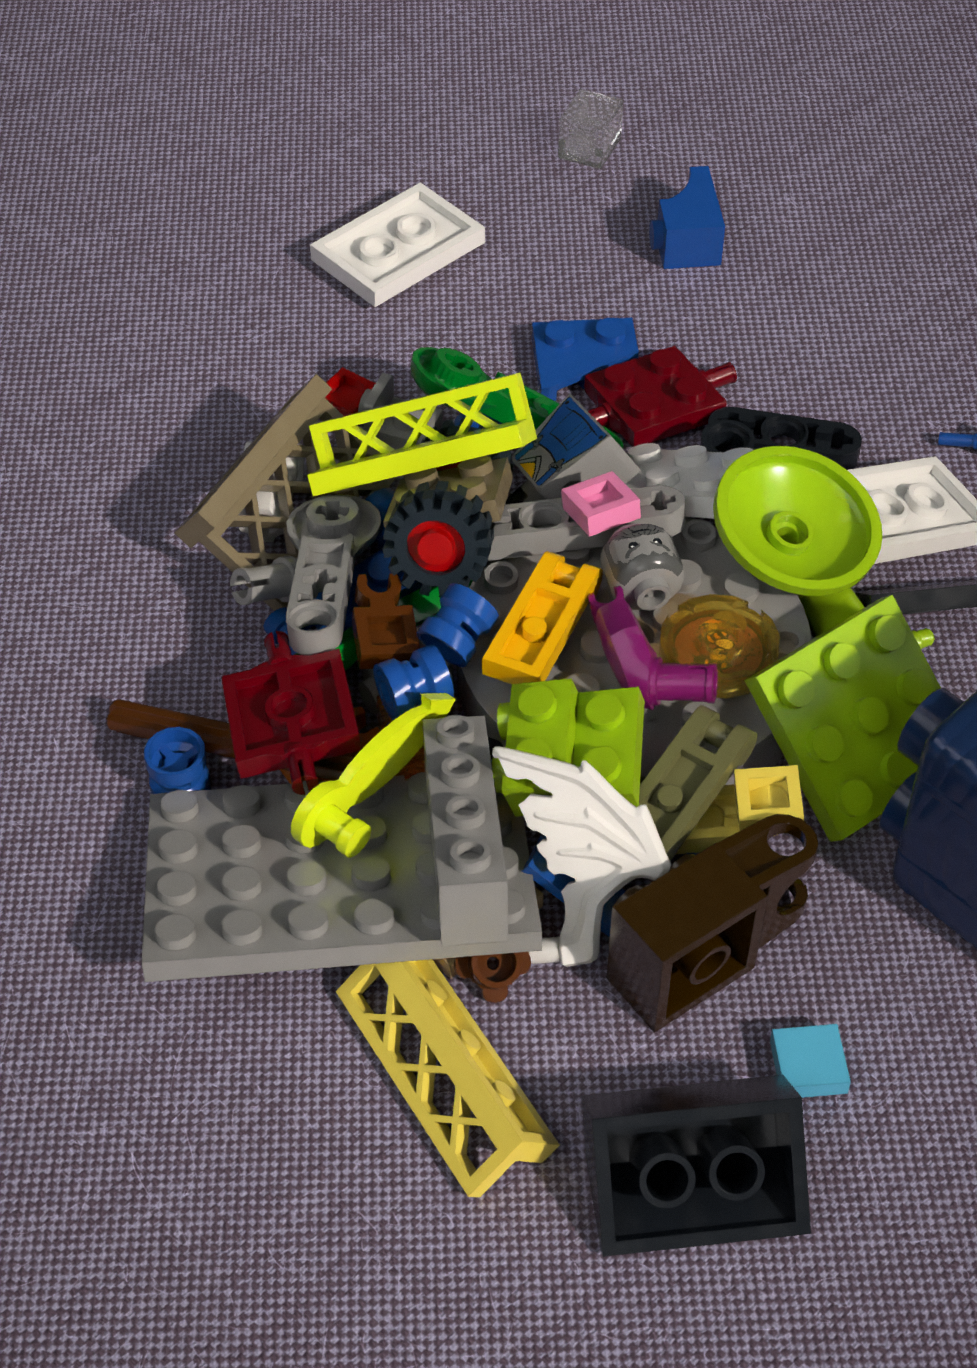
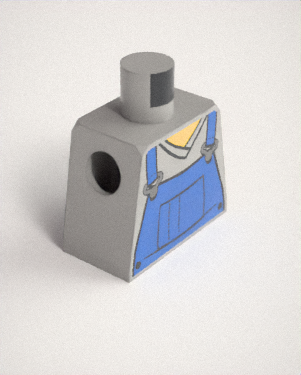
(568, 451)

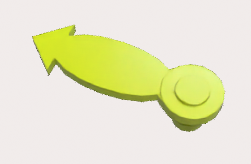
(325, 807)

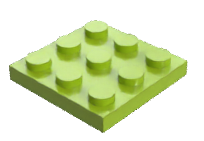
(842, 711)

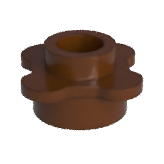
(493, 982)

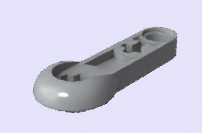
(328, 538)

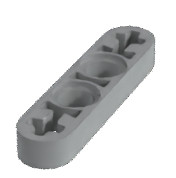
(518, 537)

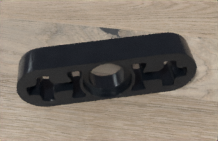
(802, 429)

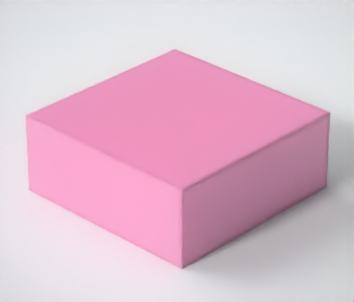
(601, 503)

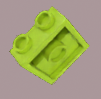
(572, 727)

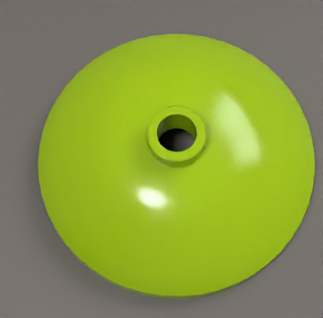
(797, 520)

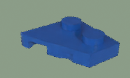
(579, 347)

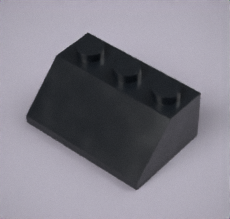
(696, 1164)

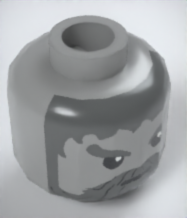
(643, 564)

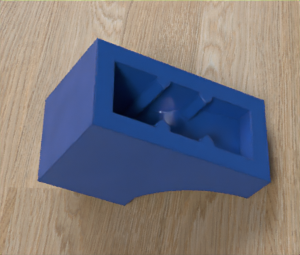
(690, 225)

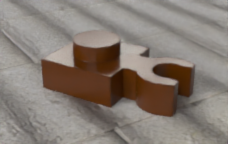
(381, 626)

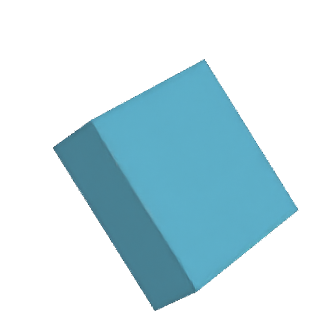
(811, 1059)

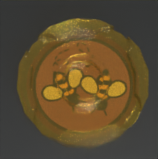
(722, 633)

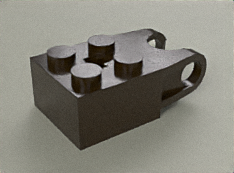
(706, 919)

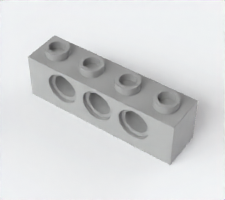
(465, 832)

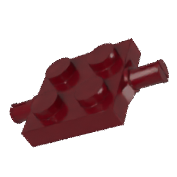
(656, 395)
(290, 713)

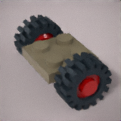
(444, 518)

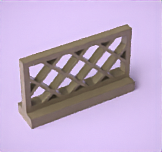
(251, 474)

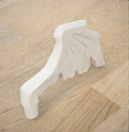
(589, 837)

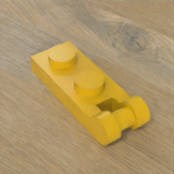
(541, 620)

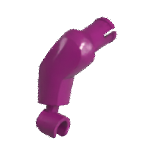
(637, 663)

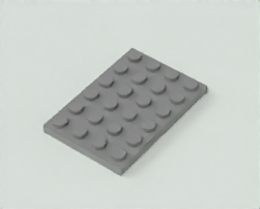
(247, 898)

